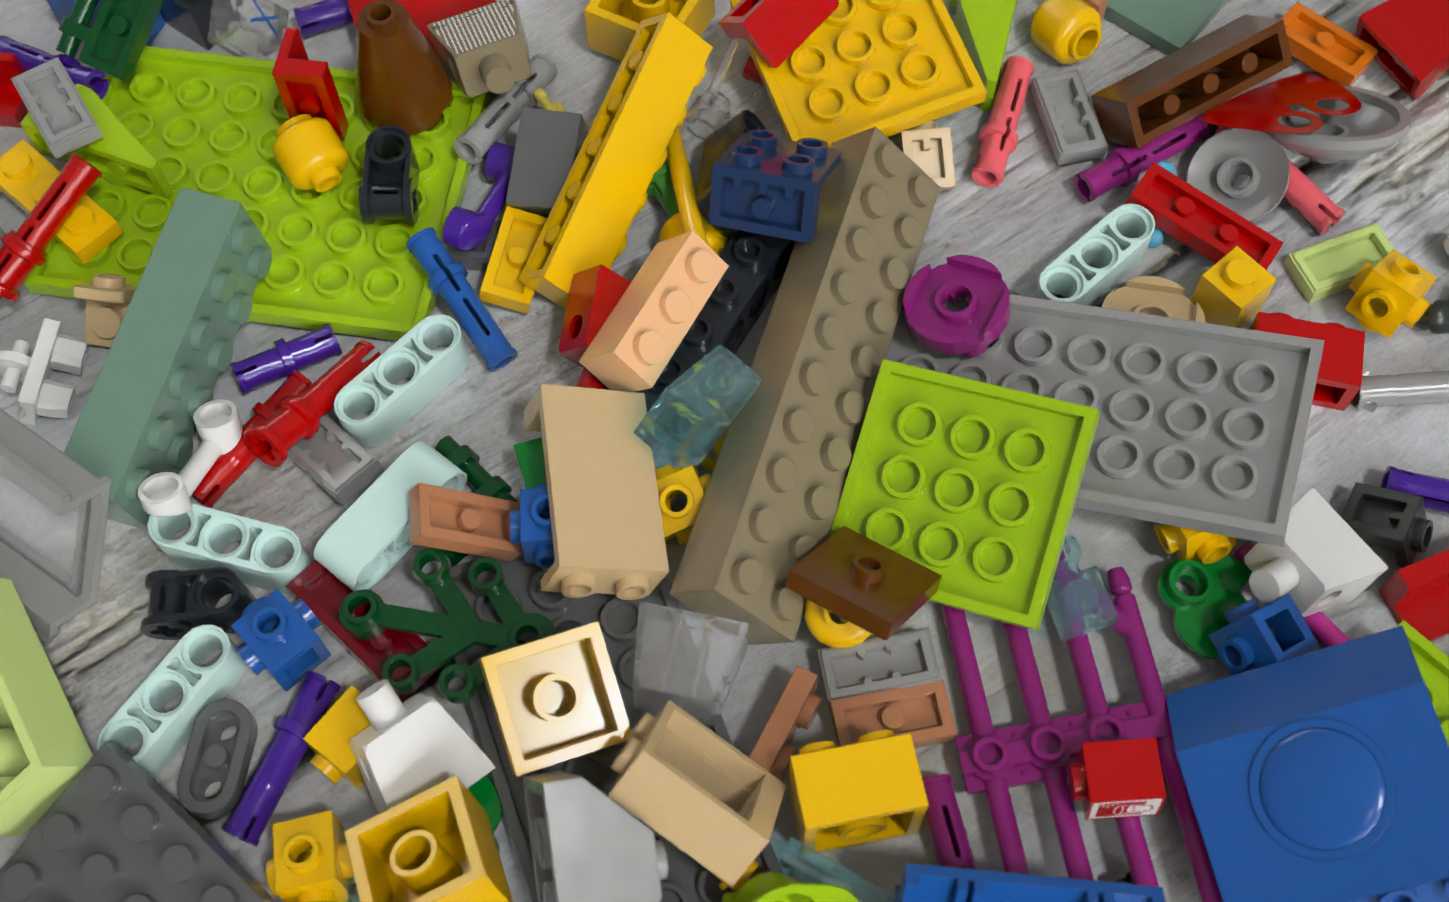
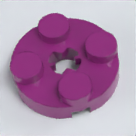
(963, 331)

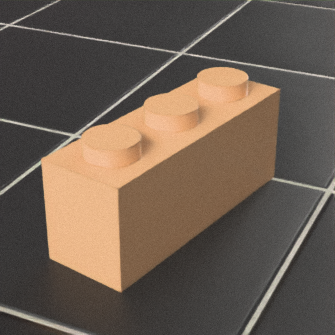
(654, 313)

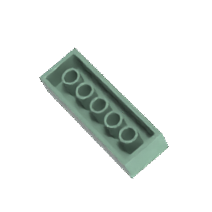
(170, 348)

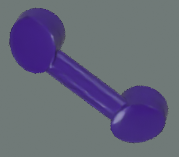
(467, 228)

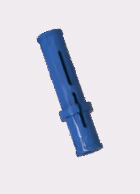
(451, 283)

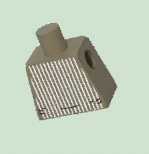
(483, 48)

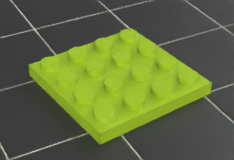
(969, 485)

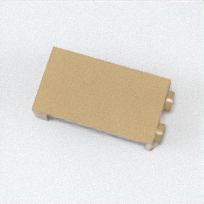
(599, 492)

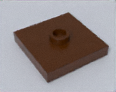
(863, 582)

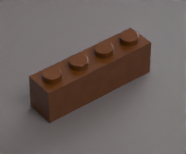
(1192, 80)

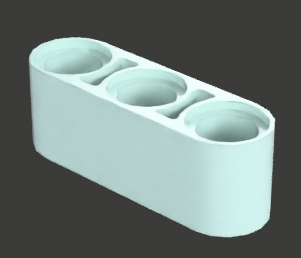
(1106, 249)
(409, 357)
(376, 526)
(214, 530)
(176, 674)

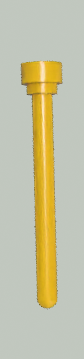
(684, 186)

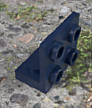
(771, 185)

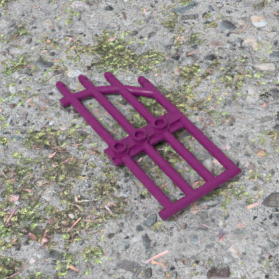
(1045, 746)

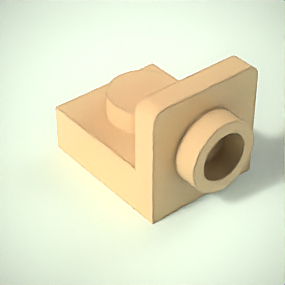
(931, 151)
(106, 305)

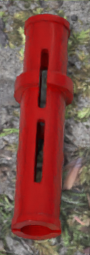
(234, 463)

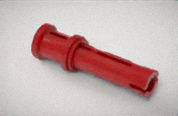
(25, 247)
(300, 415)

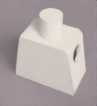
(1320, 560)
(411, 747)

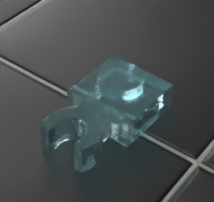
(1078, 597)

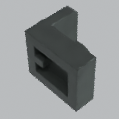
(1389, 520)

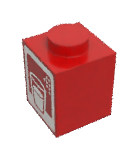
(1118, 779)

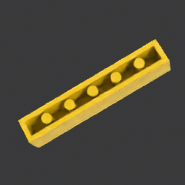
(618, 156)

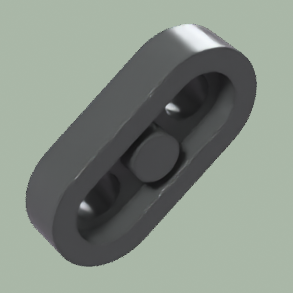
(217, 761)

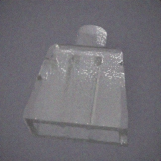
(686, 660)

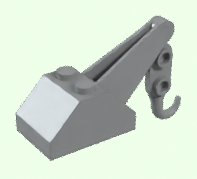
(589, 844)

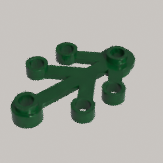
(455, 631)

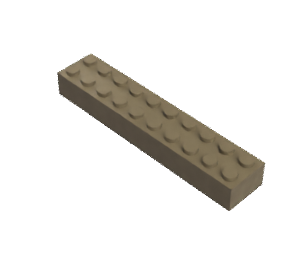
(819, 367)

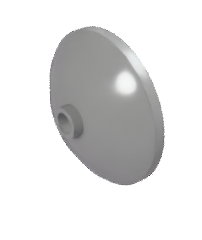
(1348, 136)

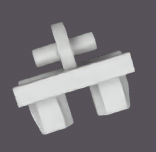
(38, 393)

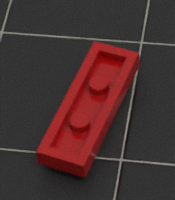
(1200, 219)

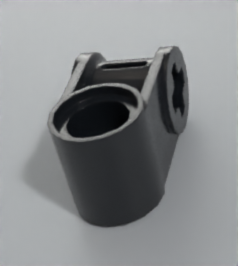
(390, 185)
(190, 600)

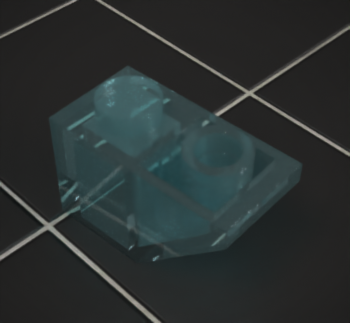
(698, 408)

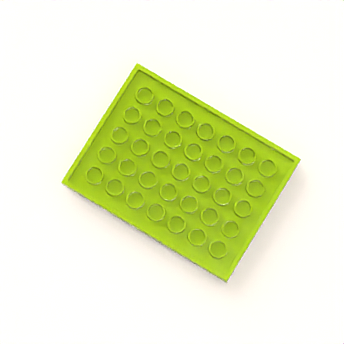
(214, 133)

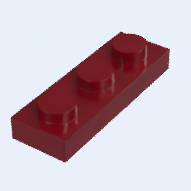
(324, 595)

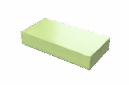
(1334, 263)

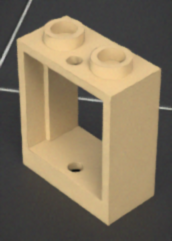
(697, 791)

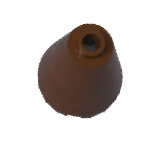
(397, 71)

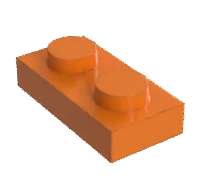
(1326, 46)

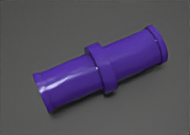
(285, 358)

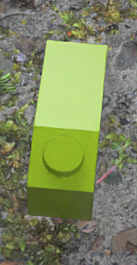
(985, 33)
(115, 154)

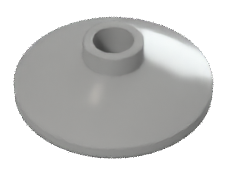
(1239, 153)

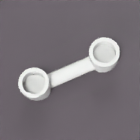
(219, 433)

